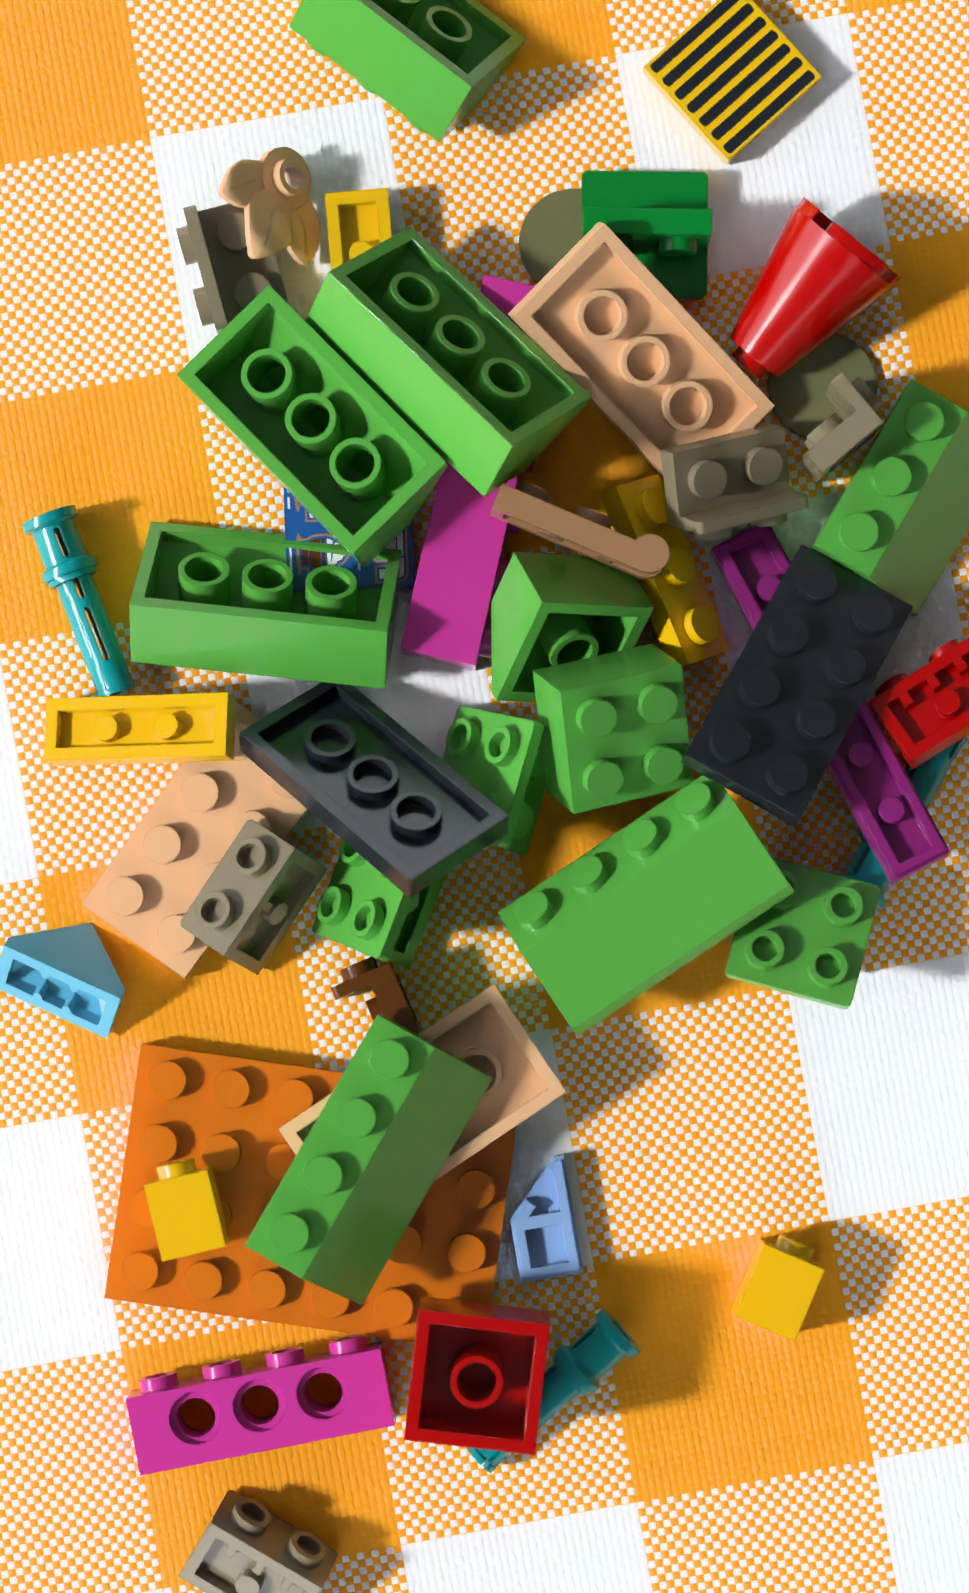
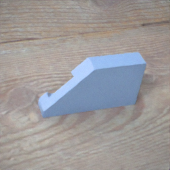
(546, 1227)

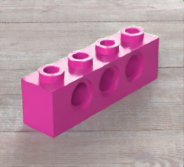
(168, 1443)

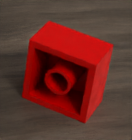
(477, 1375)

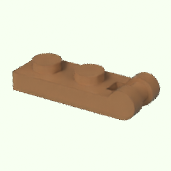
(582, 532)

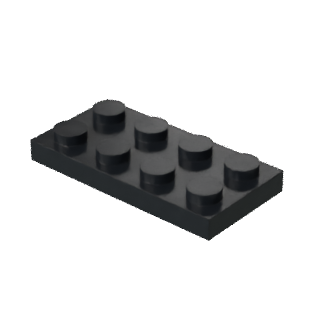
(797, 685)
(374, 785)

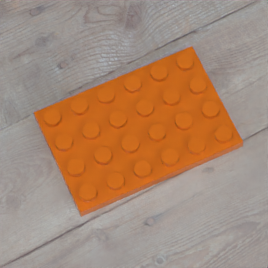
(229, 1118)

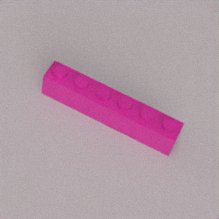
(461, 552)

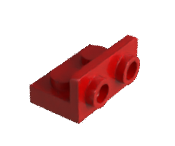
(929, 706)

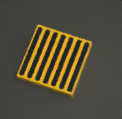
(731, 75)

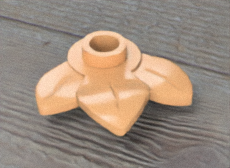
(275, 204)

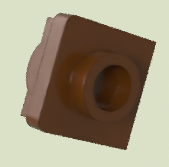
(389, 992)

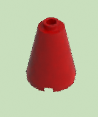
(807, 292)

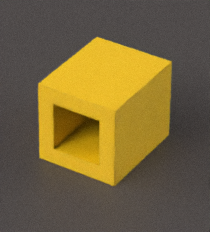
(186, 1210)
(778, 1286)

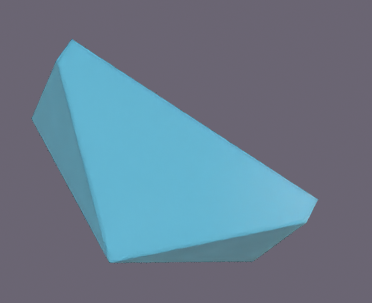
(64, 975)

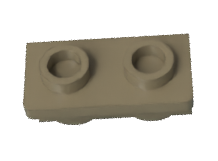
(229, 276)
(838, 439)
(729, 482)
(253, 897)
(256, 1553)

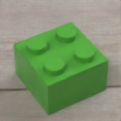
(613, 727)

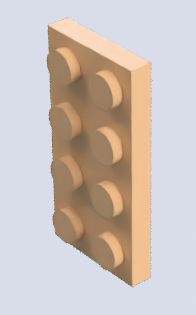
(636, 349)
(182, 844)
(494, 1041)

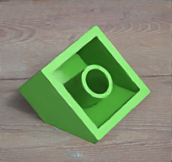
(558, 613)

